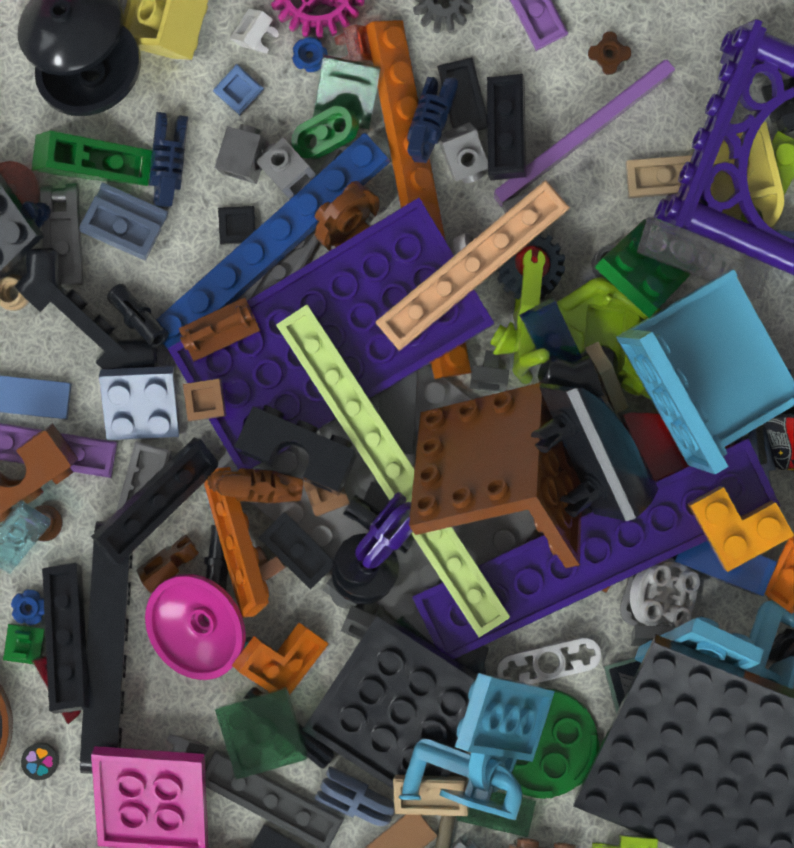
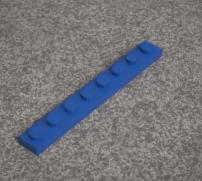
(273, 238)

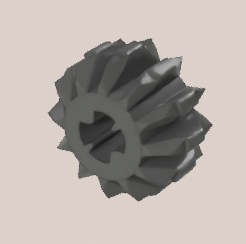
(439, 15)

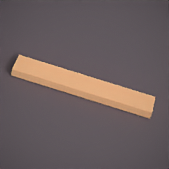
(472, 265)

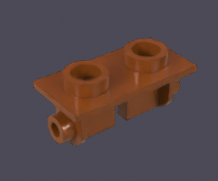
(219, 329)

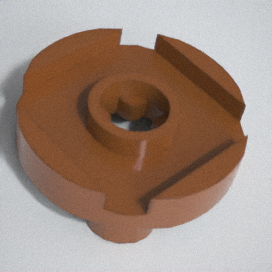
(345, 215)

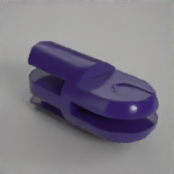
(386, 532)

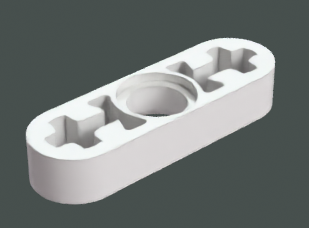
(573, 647)

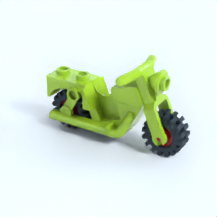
(591, 312)

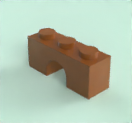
(46, 459)

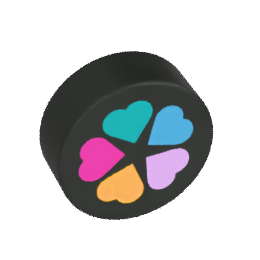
(39, 761)

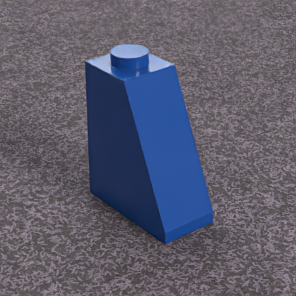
(750, 577)

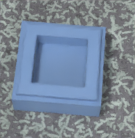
(238, 89)

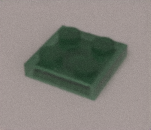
(261, 733)

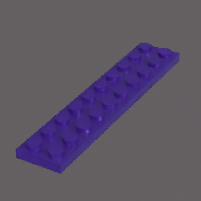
(537, 584)

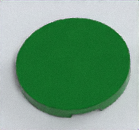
(563, 751)

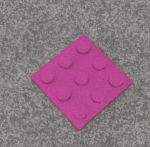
(149, 798)

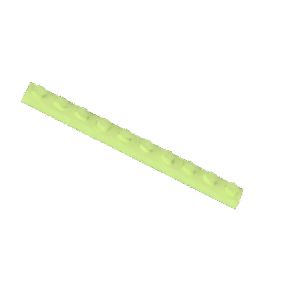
(389, 465)

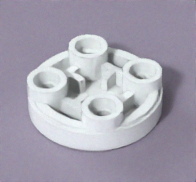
(664, 594)

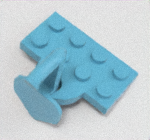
(737, 649)
(498, 728)

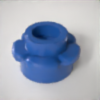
(306, 45)
(19, 612)

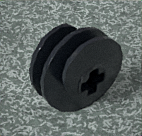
(356, 583)

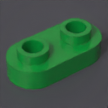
(327, 132)

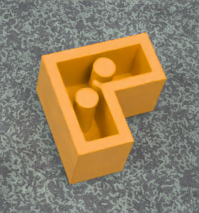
(737, 537)

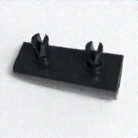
(602, 453)

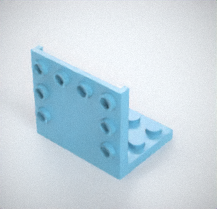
(709, 370)

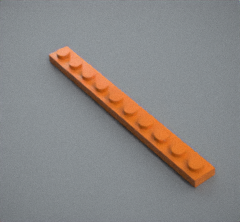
(413, 179)

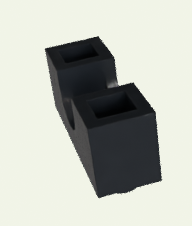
(268, 433)

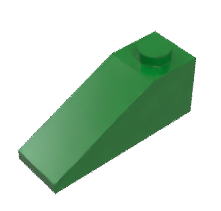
(90, 159)

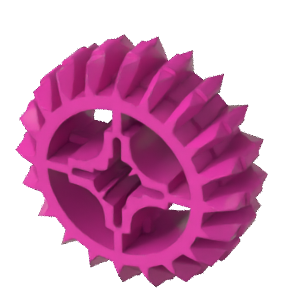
(301, 16)

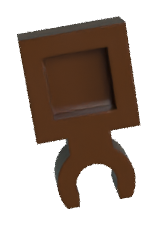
(166, 563)

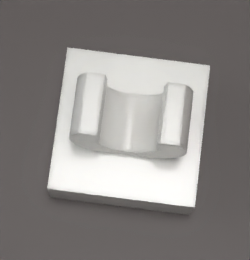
(252, 28)

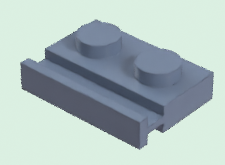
(123, 221)

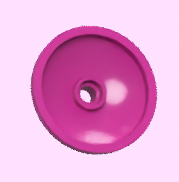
(183, 635)

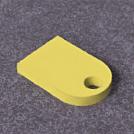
(762, 179)

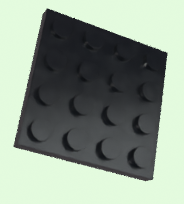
(390, 699)

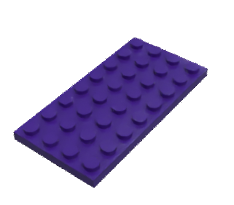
(347, 295)

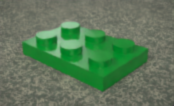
(638, 277)

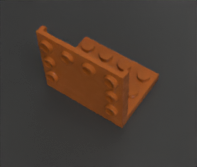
(484, 464)

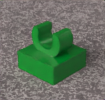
(23, 643)

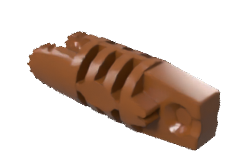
(257, 485)

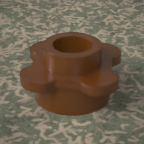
(598, 53)

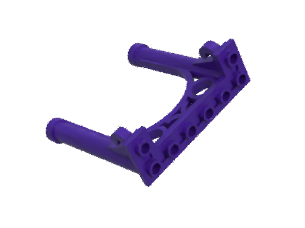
(769, 55)

